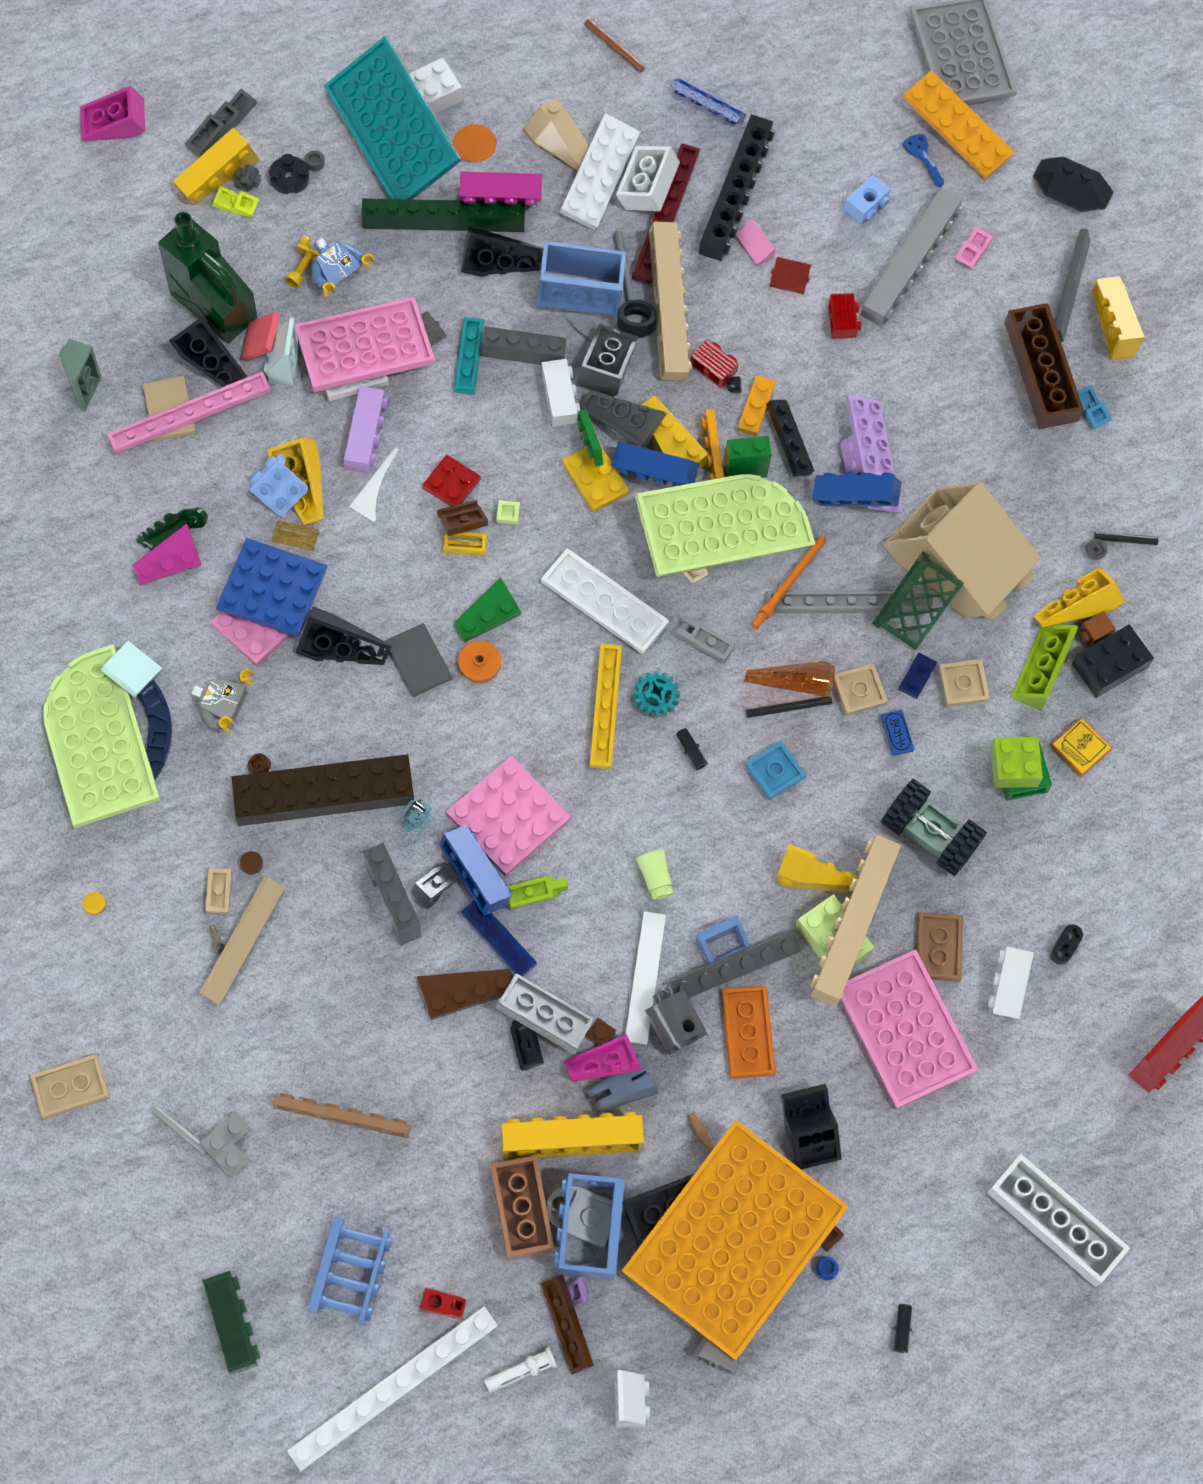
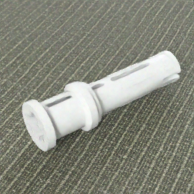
(531, 1366)

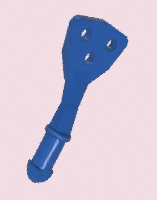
(922, 154)

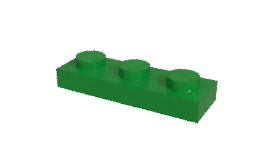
(590, 438)

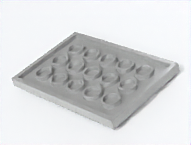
(964, 49)

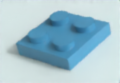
(775, 770)

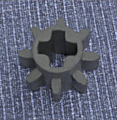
(248, 177)

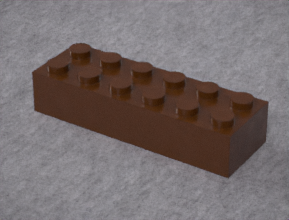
(1043, 366)

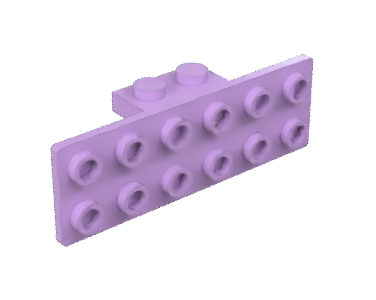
(868, 445)

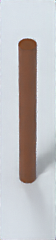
(615, 45)

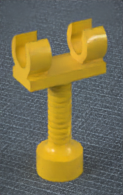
(303, 247)

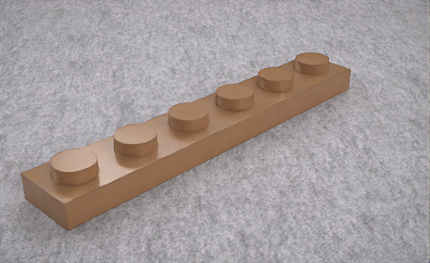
(332, 1113)

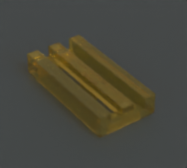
(295, 543)

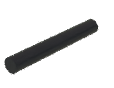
(1128, 538)

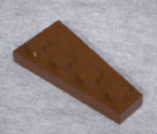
(459, 991)

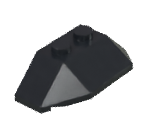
(1073, 184)

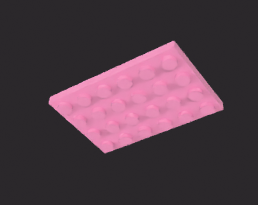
(364, 344)
(906, 1029)

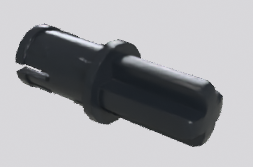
(691, 749)
(903, 1328)

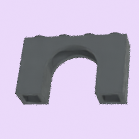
(384, 875)

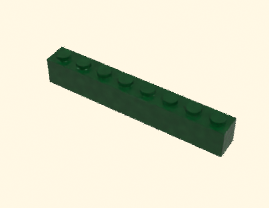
(442, 215)

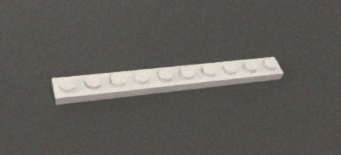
(392, 1389)

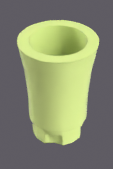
(656, 874)

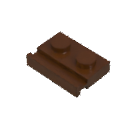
(462, 517)

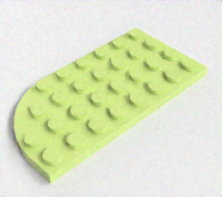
(720, 523)
(97, 742)

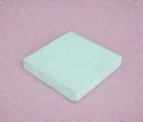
(131, 669)

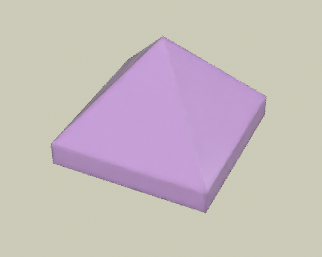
(578, 1291)

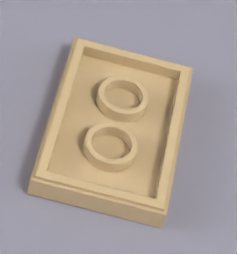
(164, 395)
(70, 1086)

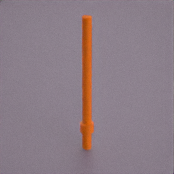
(767, 609)

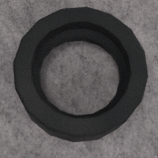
(641, 308)

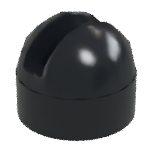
(734, 385)

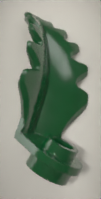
(172, 523)

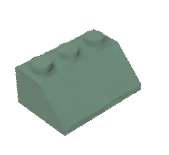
(80, 370)

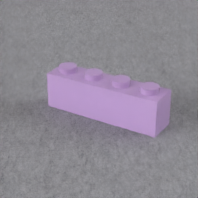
(364, 429)

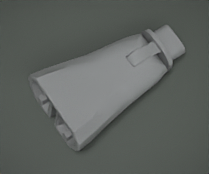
(707, 1353)

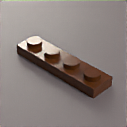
(567, 1324)

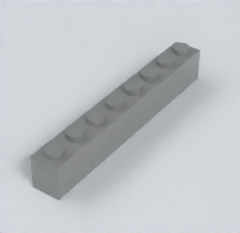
(912, 256)

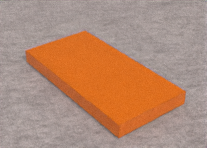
(748, 1032)

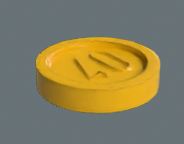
(94, 903)

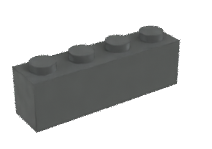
(521, 346)

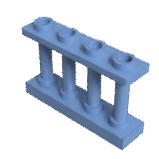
(334, 1254)

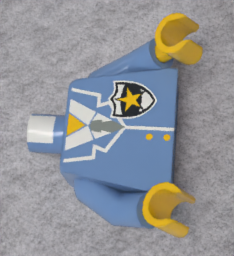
(336, 264)

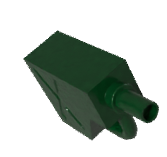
(205, 280)

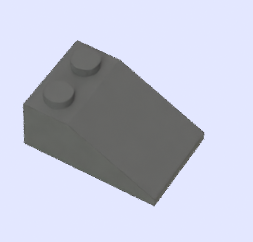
(607, 359)

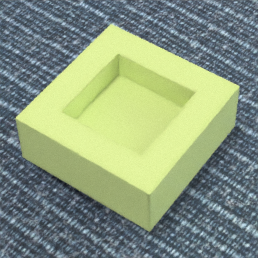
(508, 512)

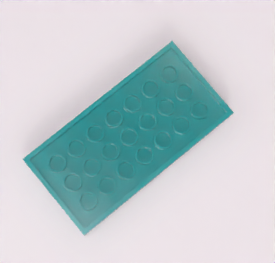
(392, 122)

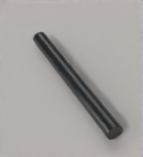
(791, 706)

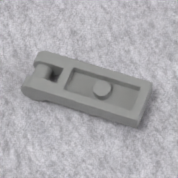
(704, 639)

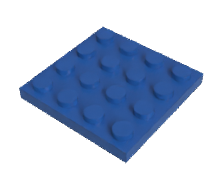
(272, 587)

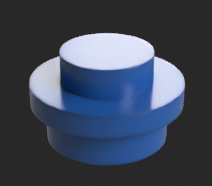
(826, 1268)

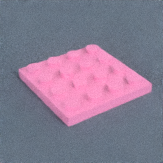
(509, 815)

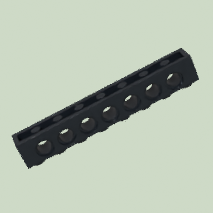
(716, 247)

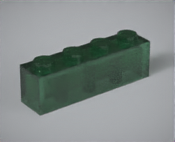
(230, 1322)

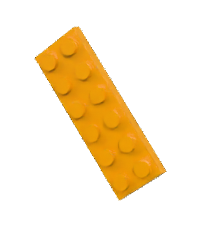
(958, 124)

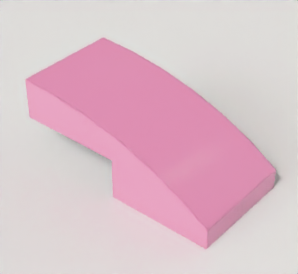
(974, 247)

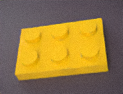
(598, 484)

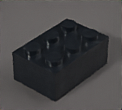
(1112, 661)

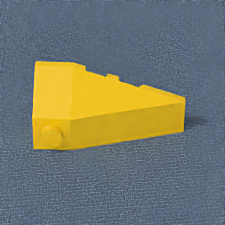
(304, 462)
(1092, 596)
(803, 871)

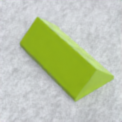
(1043, 665)

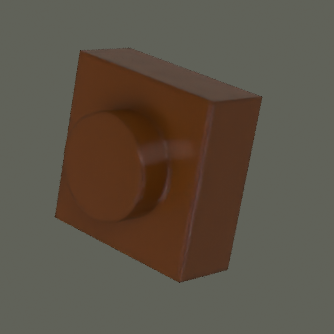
(600, 1032)

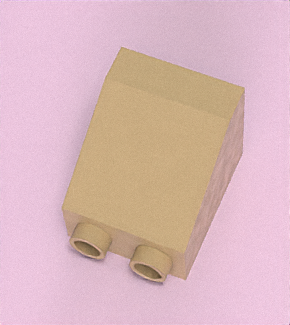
(972, 540)

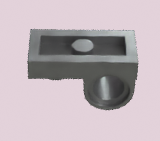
(432, 885)

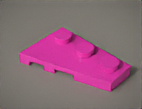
(168, 558)
(605, 1060)

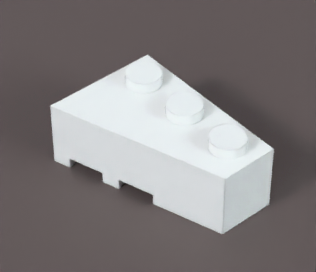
(1010, 981)

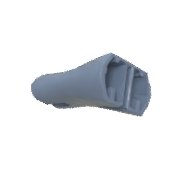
(623, 1088)

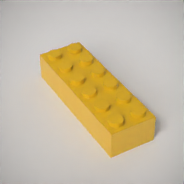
(572, 1136)

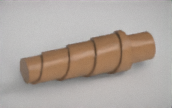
(699, 1129)

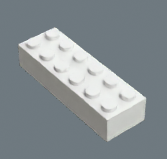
(1058, 1220)

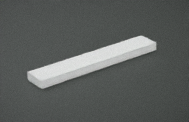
(645, 977)

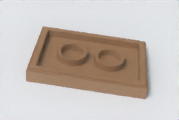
(940, 945)

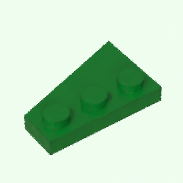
(487, 612)

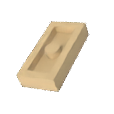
(218, 891)

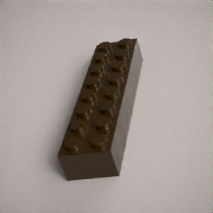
(322, 790)

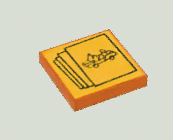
(1081, 747)

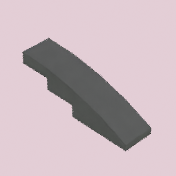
(220, 123)

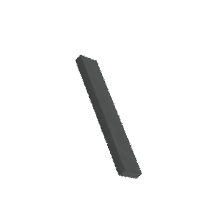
(1072, 283)

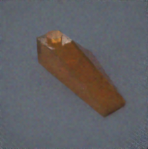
(807, 678)

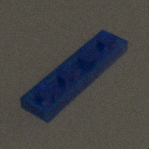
(701, 98)
(499, 939)

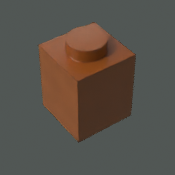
(1096, 629)

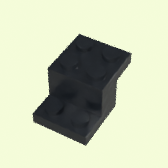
(811, 1126)

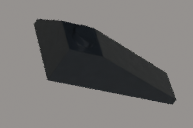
(496, 254)
(207, 353)
(337, 639)

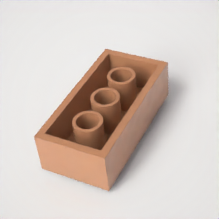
(522, 1208)

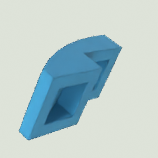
(1094, 411)

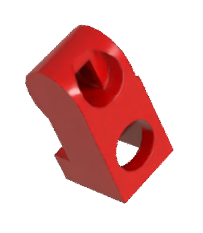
(442, 1304)

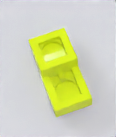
(232, 202)

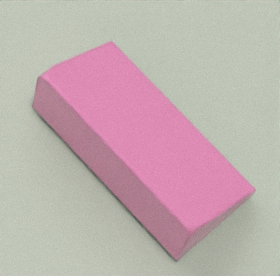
(755, 243)

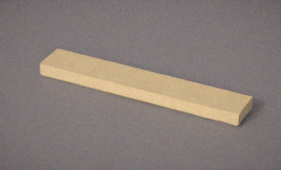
(241, 940)

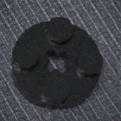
(286, 164)

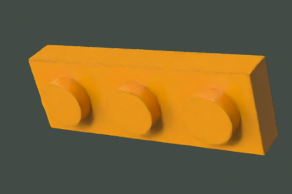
(756, 405)

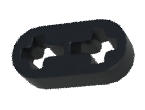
(1062, 941)

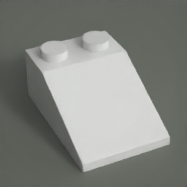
(630, 1399)

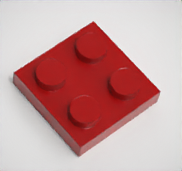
(451, 481)

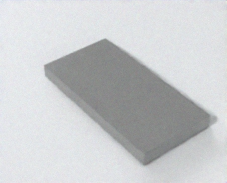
(544, 1013)

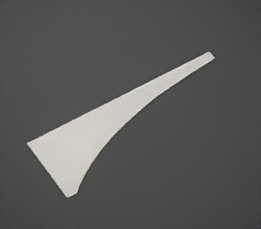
(366, 500)

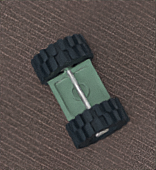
(933, 827)

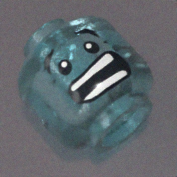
(415, 815)

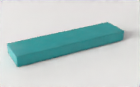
(469, 356)

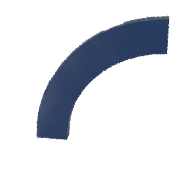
(160, 726)

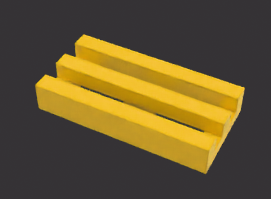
(451, 546)

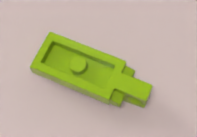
(536, 891)

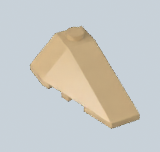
(557, 133)

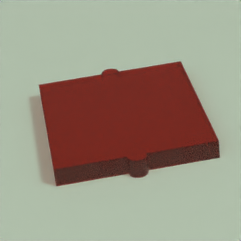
(790, 275)

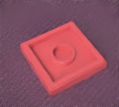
(260, 336)

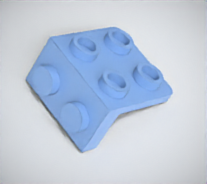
(277, 485)

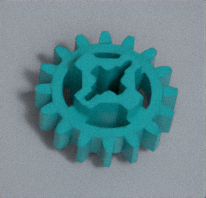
(652, 702)

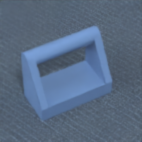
(719, 931)

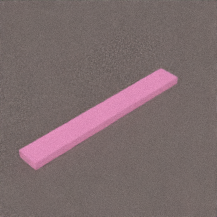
(188, 412)

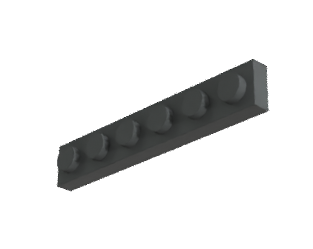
(736, 964)

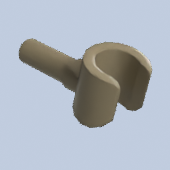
(217, 940)

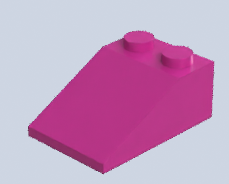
(113, 116)

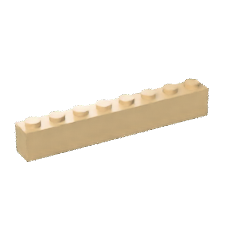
(669, 301)
(855, 921)

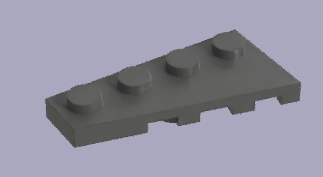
(627, 418)

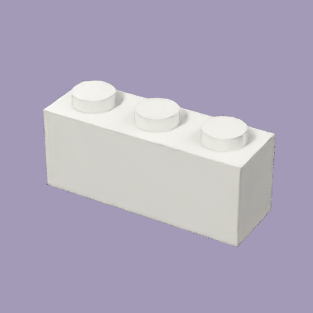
(560, 392)

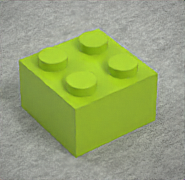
(1016, 762)

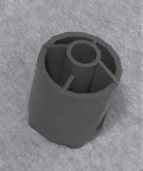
(675, 1020)

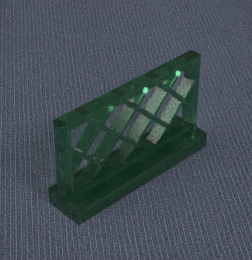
(900, 595)

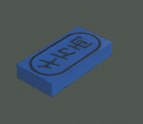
(897, 732)

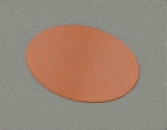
(474, 143)

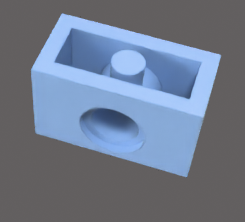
(870, 190)

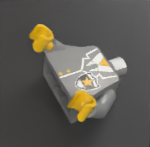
(223, 699)

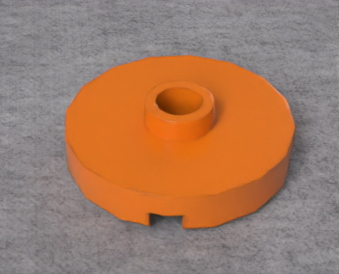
(482, 671)

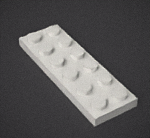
(599, 172)
(605, 601)

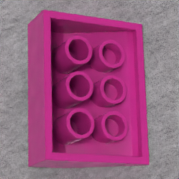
(500, 187)

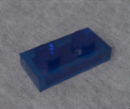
(917, 675)

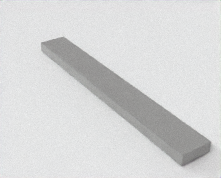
(843, 601)

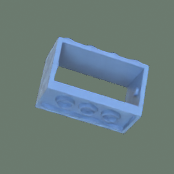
(577, 293)
(594, 1182)

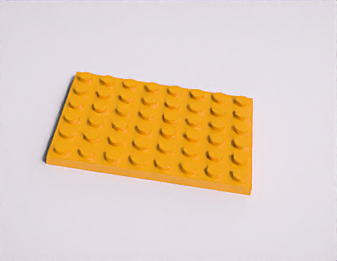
(735, 1239)

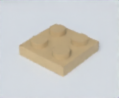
(964, 683)
(860, 689)

